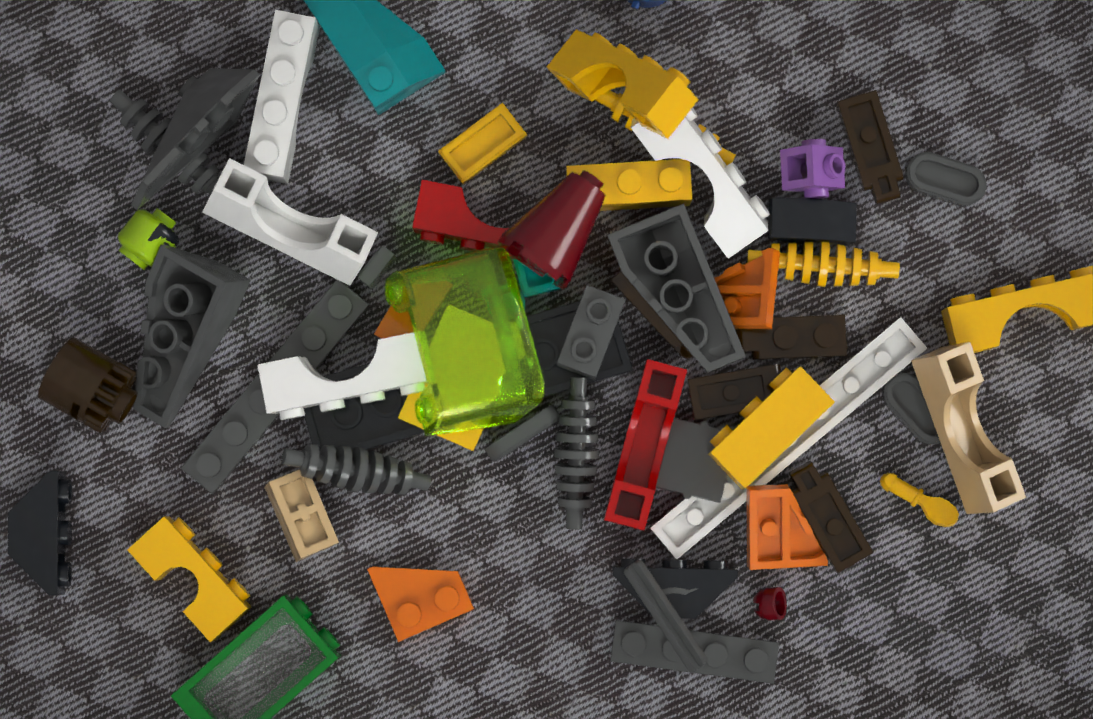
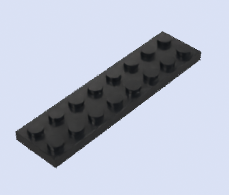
(378, 422)

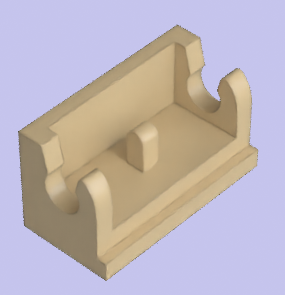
(301, 515)

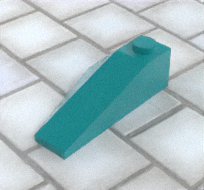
(377, 49)

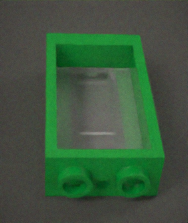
(261, 666)

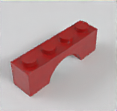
(445, 215)
(645, 445)

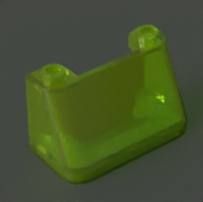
(469, 341)

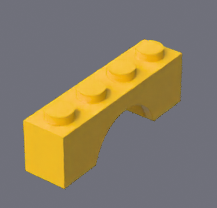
(651, 94)
(984, 319)

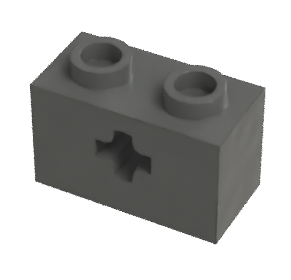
(590, 332)

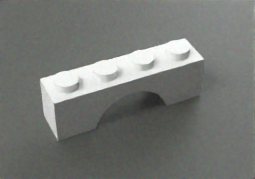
(279, 95)
(733, 216)
(327, 244)
(295, 385)

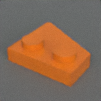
(751, 291)
(779, 531)
(419, 597)

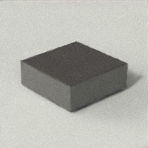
(377, 267)

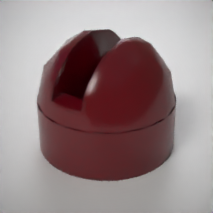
(771, 603)

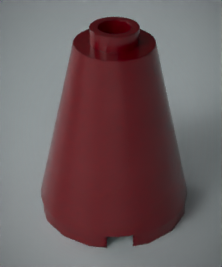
(557, 228)

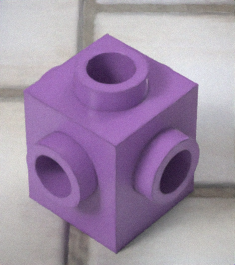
(812, 169)

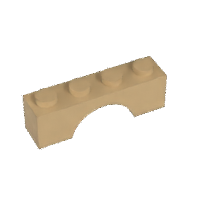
(980, 471)

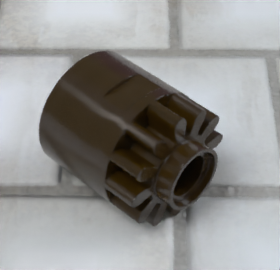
(88, 386)

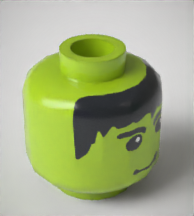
(144, 236)

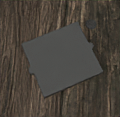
(686, 462)

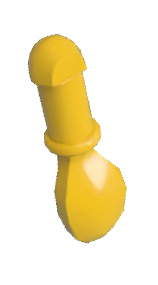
(935, 508)

